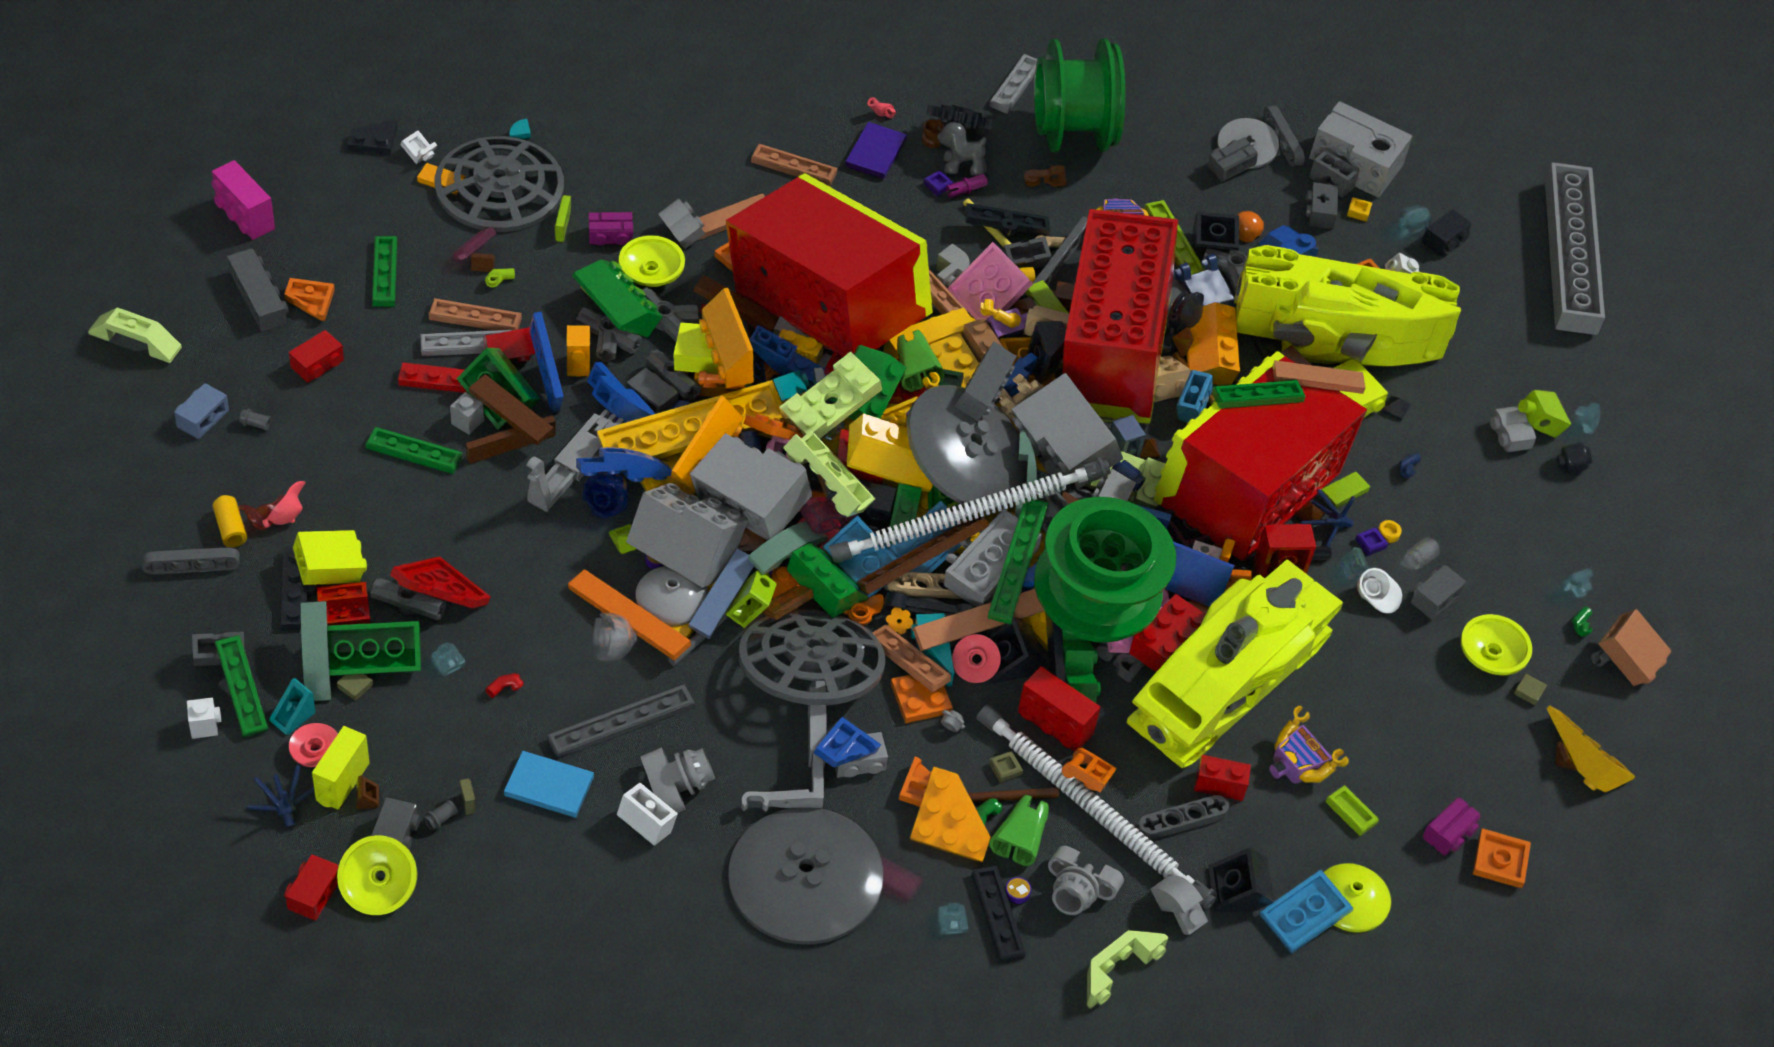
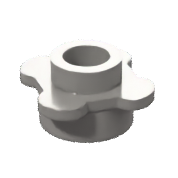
(952, 720)

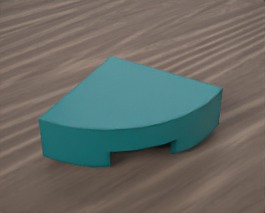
(520, 130)

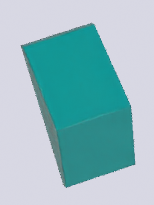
(293, 708)

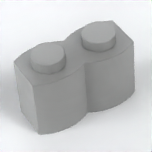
(682, 224)
(1512, 429)

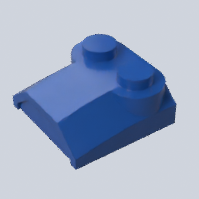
(1288, 238)

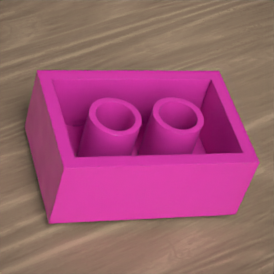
(243, 200)

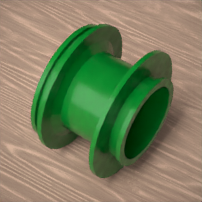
(1080, 95)
(1104, 569)

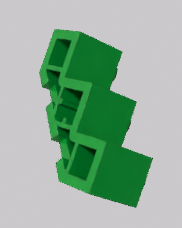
(1079, 662)

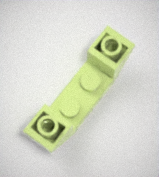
(159, 340)
(1143, 944)

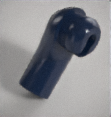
(1406, 465)

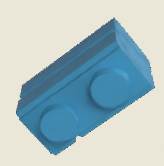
(1194, 395)

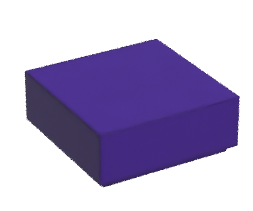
(937, 183)
(1371, 541)

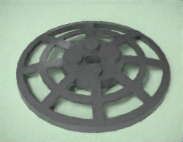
(504, 187)
(824, 654)

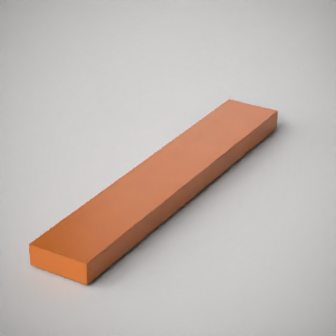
(645, 624)

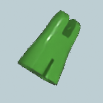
(917, 358)
(1023, 830)

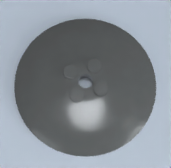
(949, 458)
(801, 904)

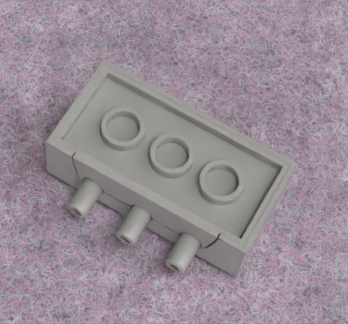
(979, 567)

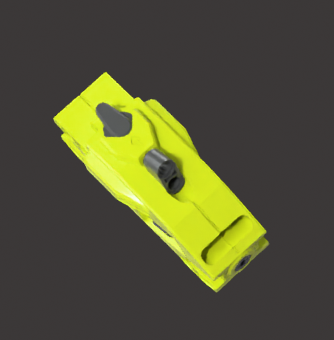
(1345, 309)
(1244, 644)

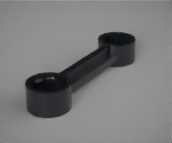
(919, 606)

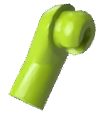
(496, 276)

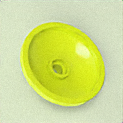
(652, 260)
(1496, 644)
(359, 873)
(1369, 903)

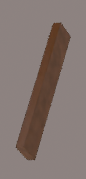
(921, 554)

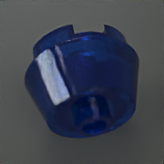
(606, 494)

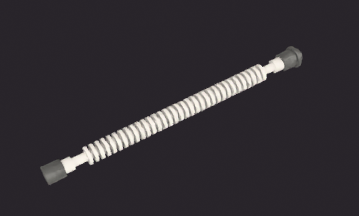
(1090, 472)
(1091, 802)

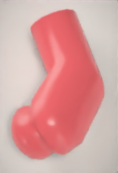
(881, 109)

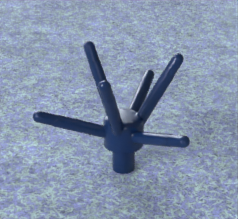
(1336, 518)
(285, 805)

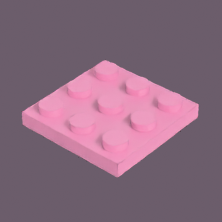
(990, 277)

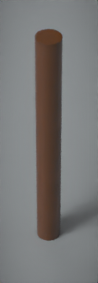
(1014, 794)

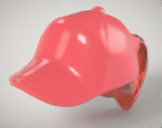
(280, 512)

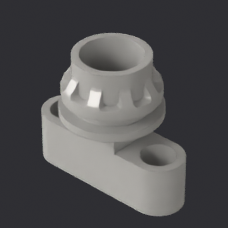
(675, 777)
(1076, 886)

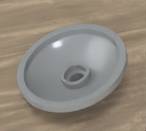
(669, 604)

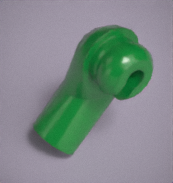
(1580, 624)
(988, 807)

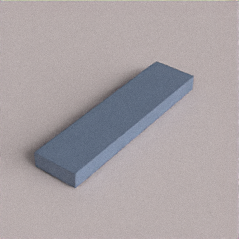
(722, 594)

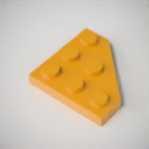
(950, 818)

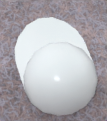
(1379, 590)

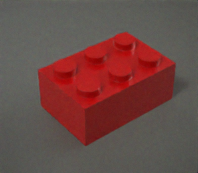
(1284, 543)
(1167, 632)
(1058, 709)

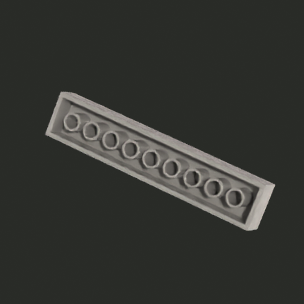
(1574, 249)

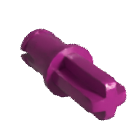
(966, 185)

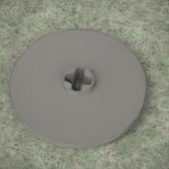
(1256, 132)

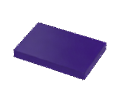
(876, 150)

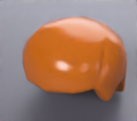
(1250, 226)

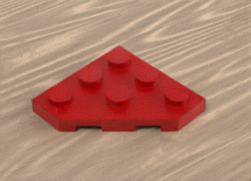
(440, 580)

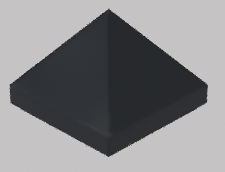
(1396, 407)

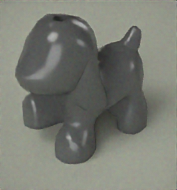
(961, 151)

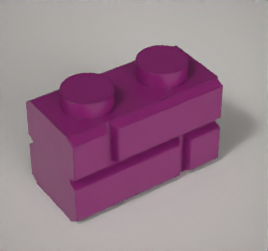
(610, 228)
(1451, 826)

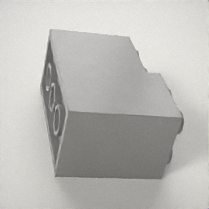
(1365, 144)
(1065, 428)
(758, 485)
(687, 533)

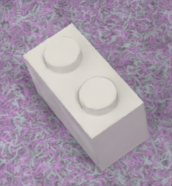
(647, 814)

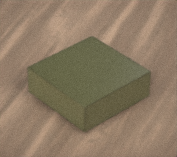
(355, 685)
(1530, 689)
(1005, 766)
(468, 796)

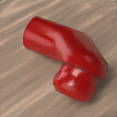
(502, 682)

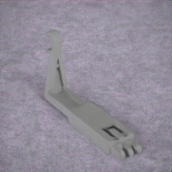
(547, 489)
(801, 798)

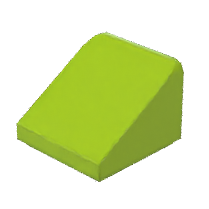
(620, 537)

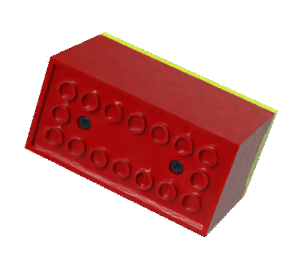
(829, 266)
(1120, 312)
(1258, 462)

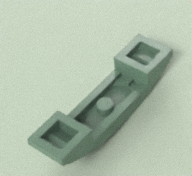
(1026, 454)
(782, 545)
(315, 649)

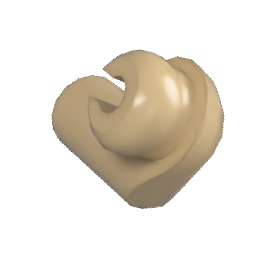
(1053, 242)

